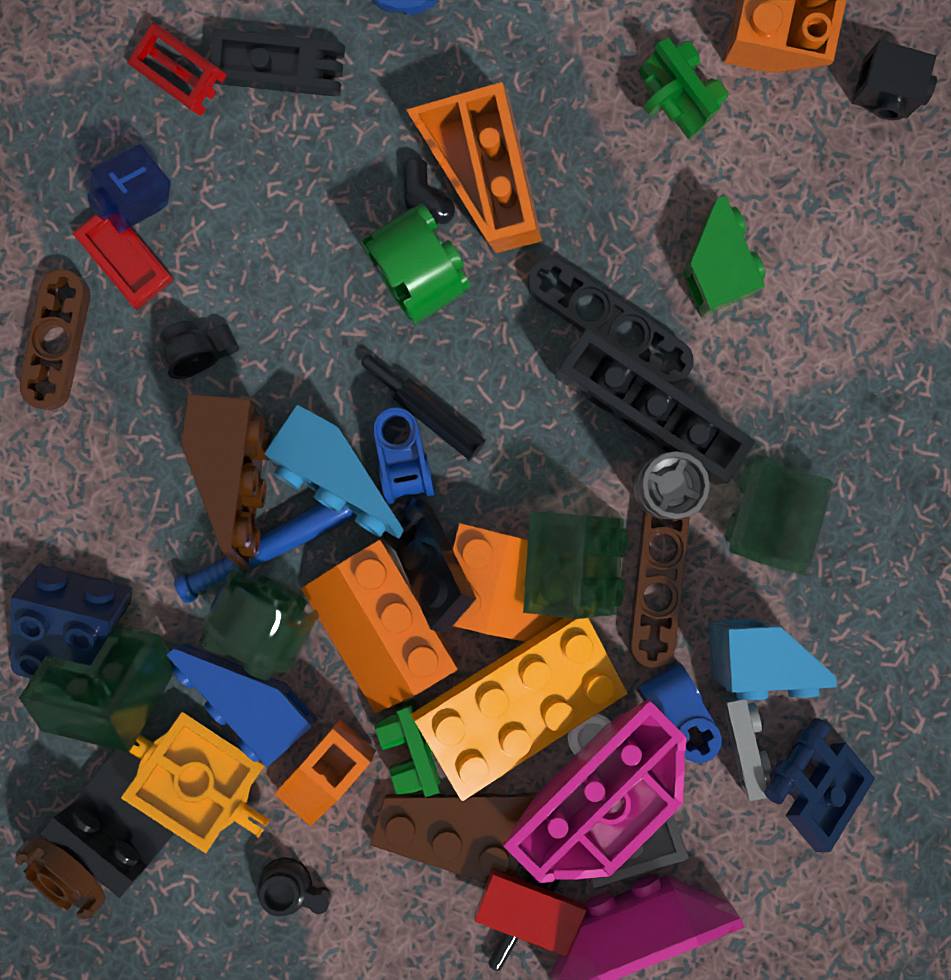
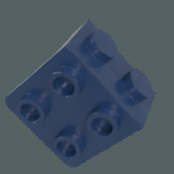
(62, 617)

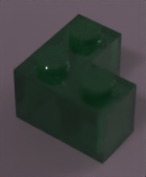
(104, 700)

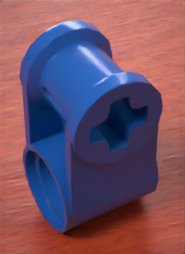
(402, 459)
(682, 704)

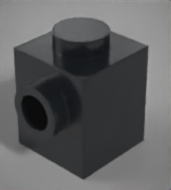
(895, 80)

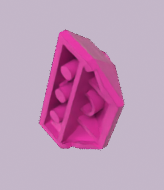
(604, 799)
(643, 928)

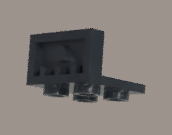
(107, 832)

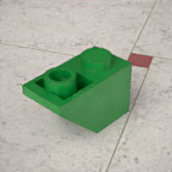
(720, 262)

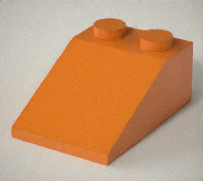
(497, 575)

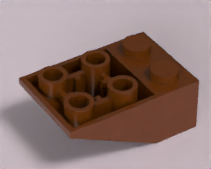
(225, 453)

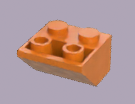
(784, 34)

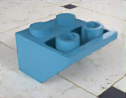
(761, 658)

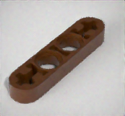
(650, 572)

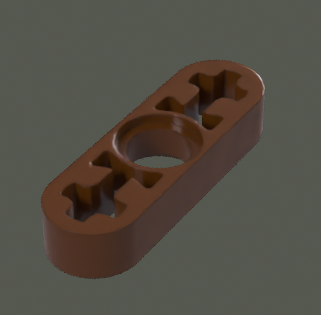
(42, 323)

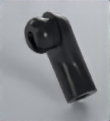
(417, 192)

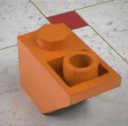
(326, 773)

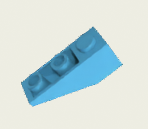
(319, 456)

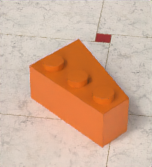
(483, 158)

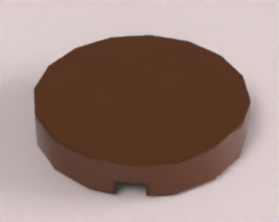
(60, 877)

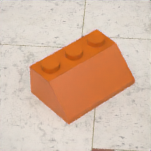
(380, 627)

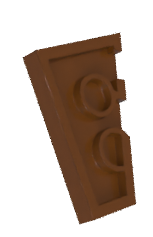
(452, 832)

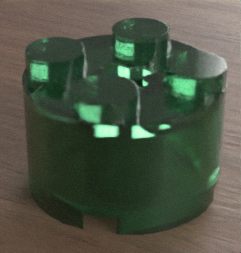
(257, 624)

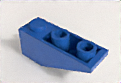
(260, 711)

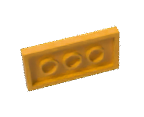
(519, 704)

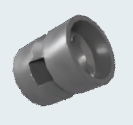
(671, 486)

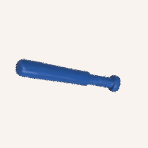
(273, 543)

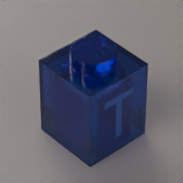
(128, 189)

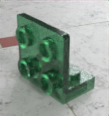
(574, 565)

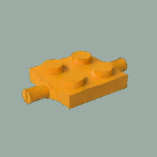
(194, 783)

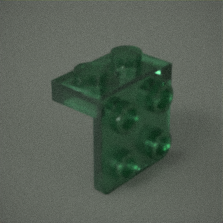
(778, 516)

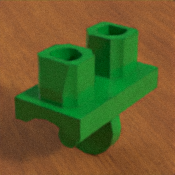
(678, 89)
(414, 773)

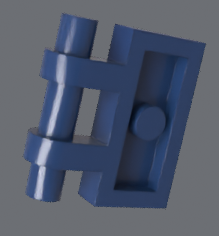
(832, 792)

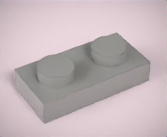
(751, 764)

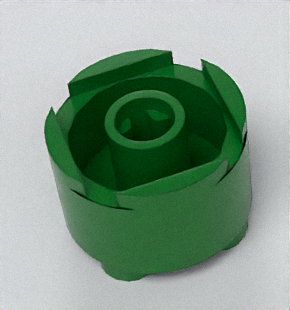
(416, 264)

